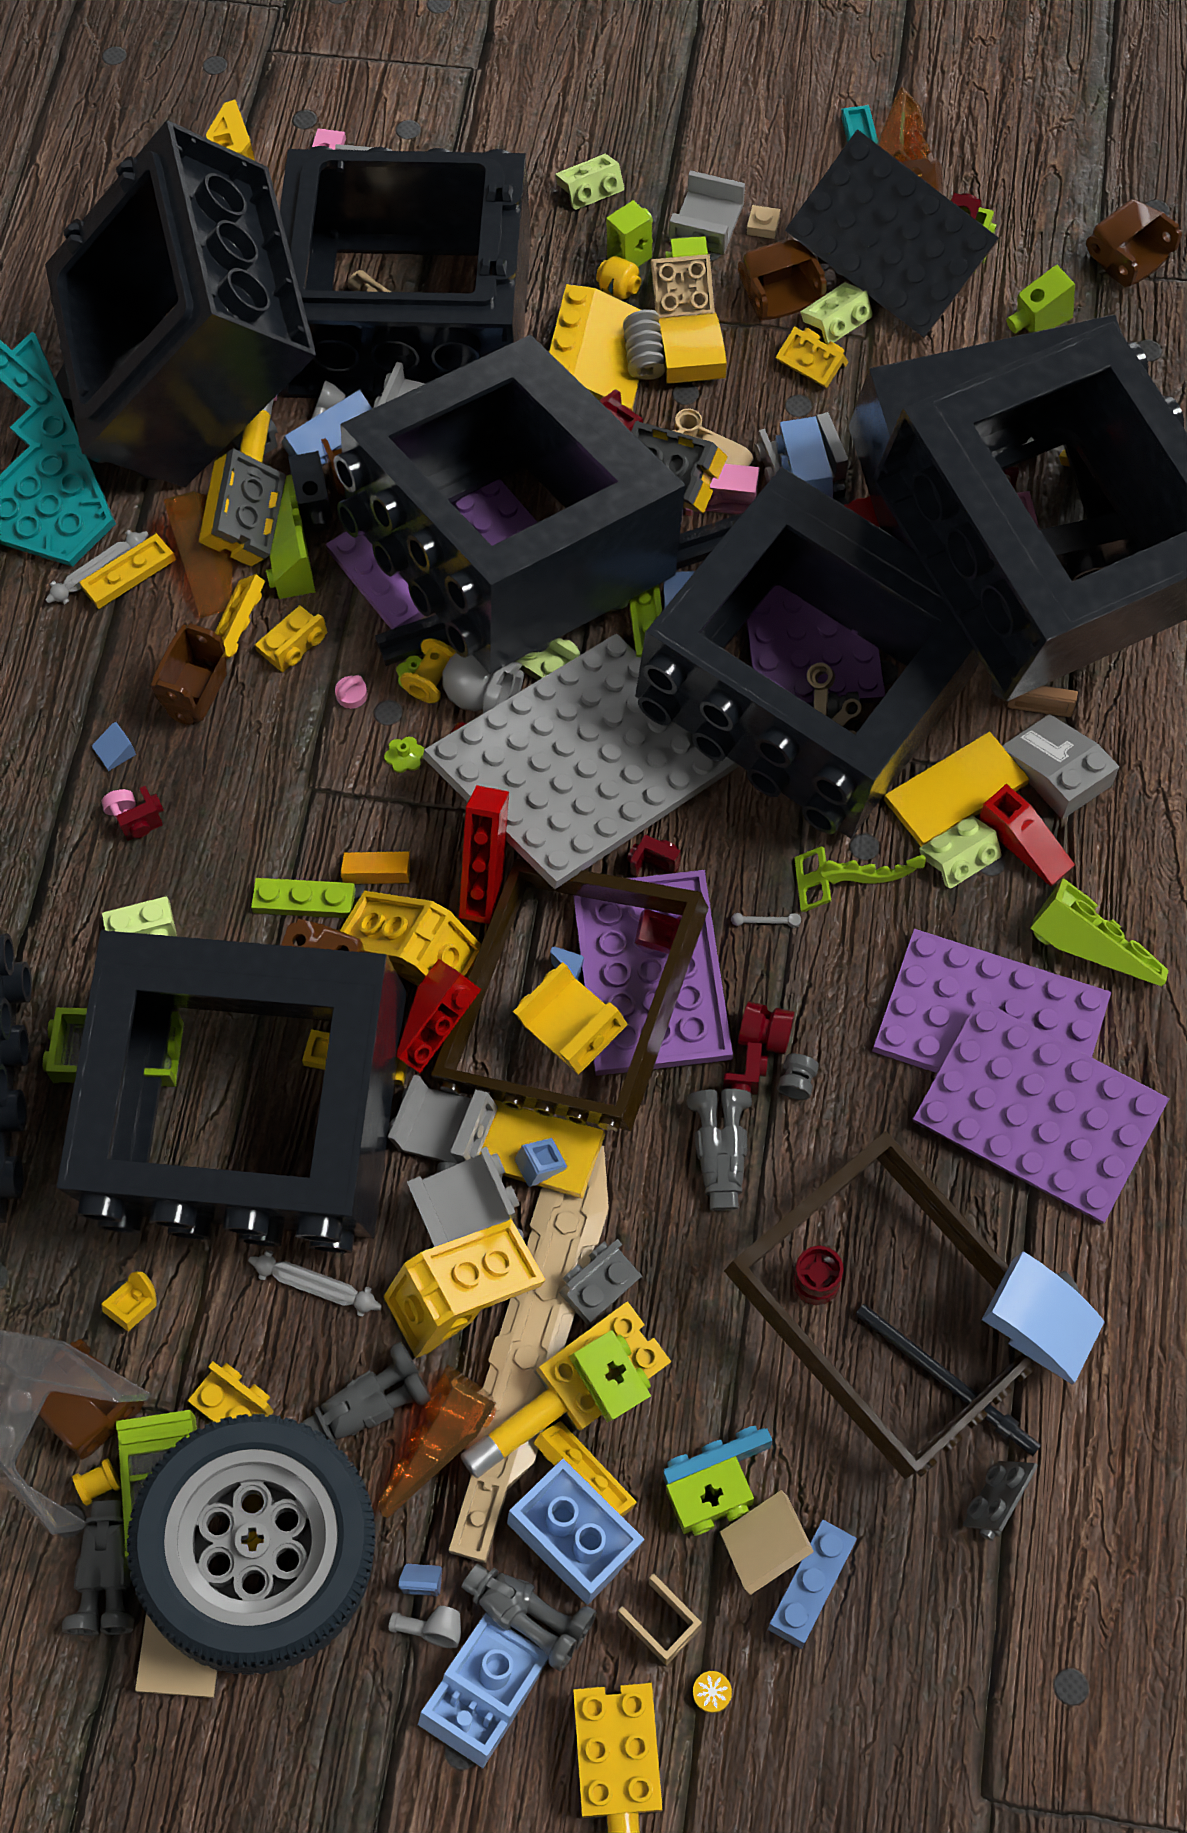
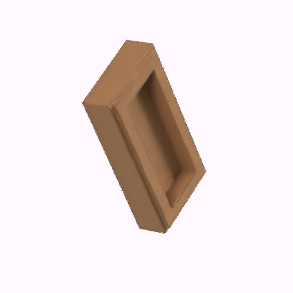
(1047, 701)

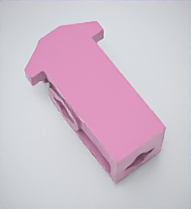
(732, 490)

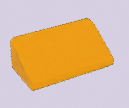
(375, 867)

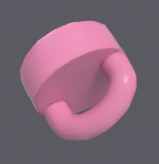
(351, 691)
(118, 802)

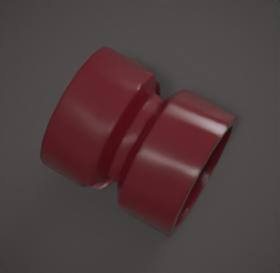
(766, 1027)
(818, 1275)

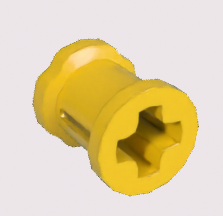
(96, 1482)

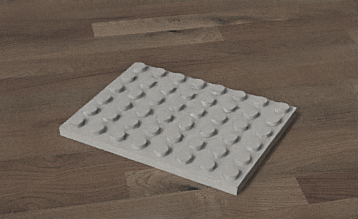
(577, 762)

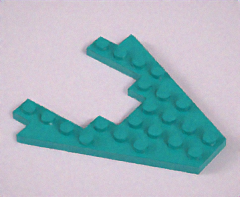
(50, 491)

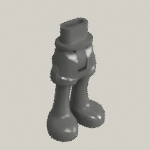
(509, 1601)

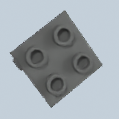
(999, 1497)

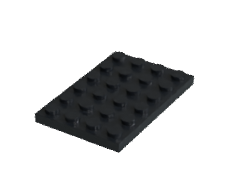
(891, 233)

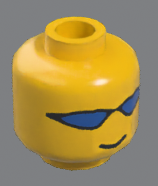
(618, 277)

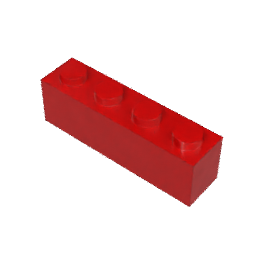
(483, 853)

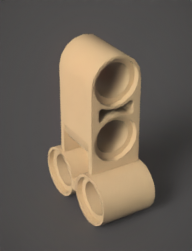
(690, 423)

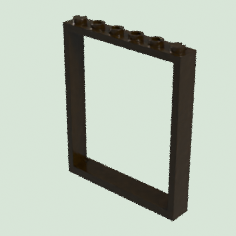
(599, 887)
(956, 1229)

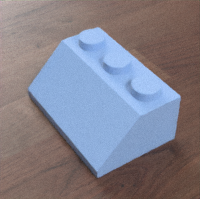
(574, 1531)

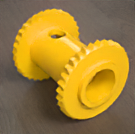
(428, 674)

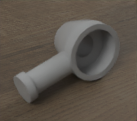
(328, 397)
(440, 1629)

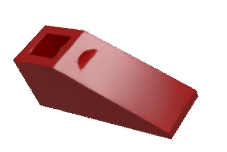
(1026, 834)
(434, 1013)

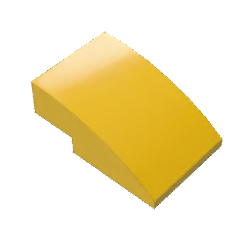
(693, 348)

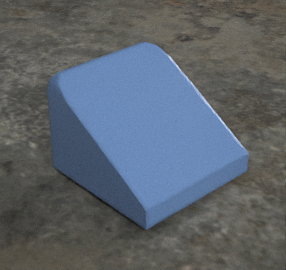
(113, 747)
(572, 960)
(539, 1161)
(421, 1579)

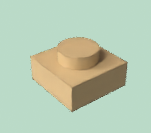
(763, 222)

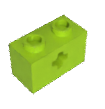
(630, 233)
(609, 1396)
(689, 1493)

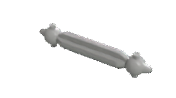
(60, 592)
(315, 1283)

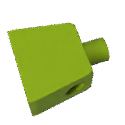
(1044, 303)

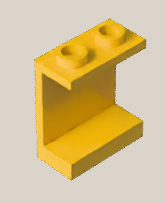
(569, 1018)

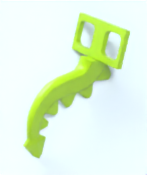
(836, 872)

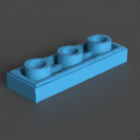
(748, 1443)

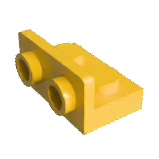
(812, 357)
(292, 638)
(225, 1396)

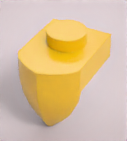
(131, 1301)

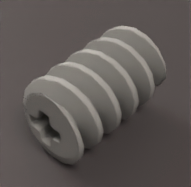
(644, 345)

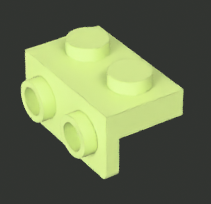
(962, 850)

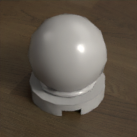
(475, 688)

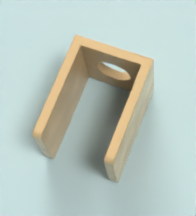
(694, 1623)

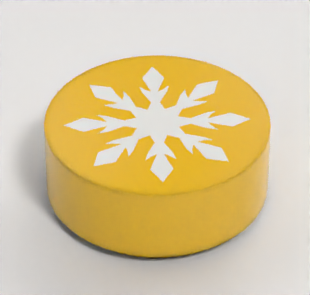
(712, 1692)

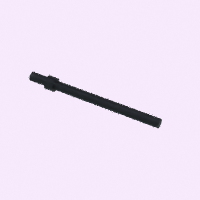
(1005, 1425)

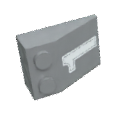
(1062, 764)

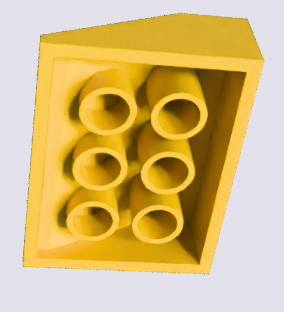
(592, 342)

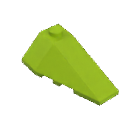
(289, 552)
(1074, 927)

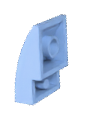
(1044, 1317)
(483, 1690)

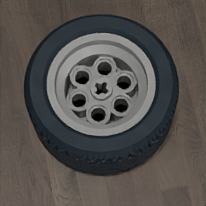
(211, 1477)

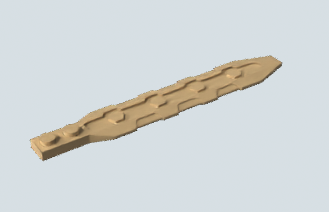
(532, 1332)

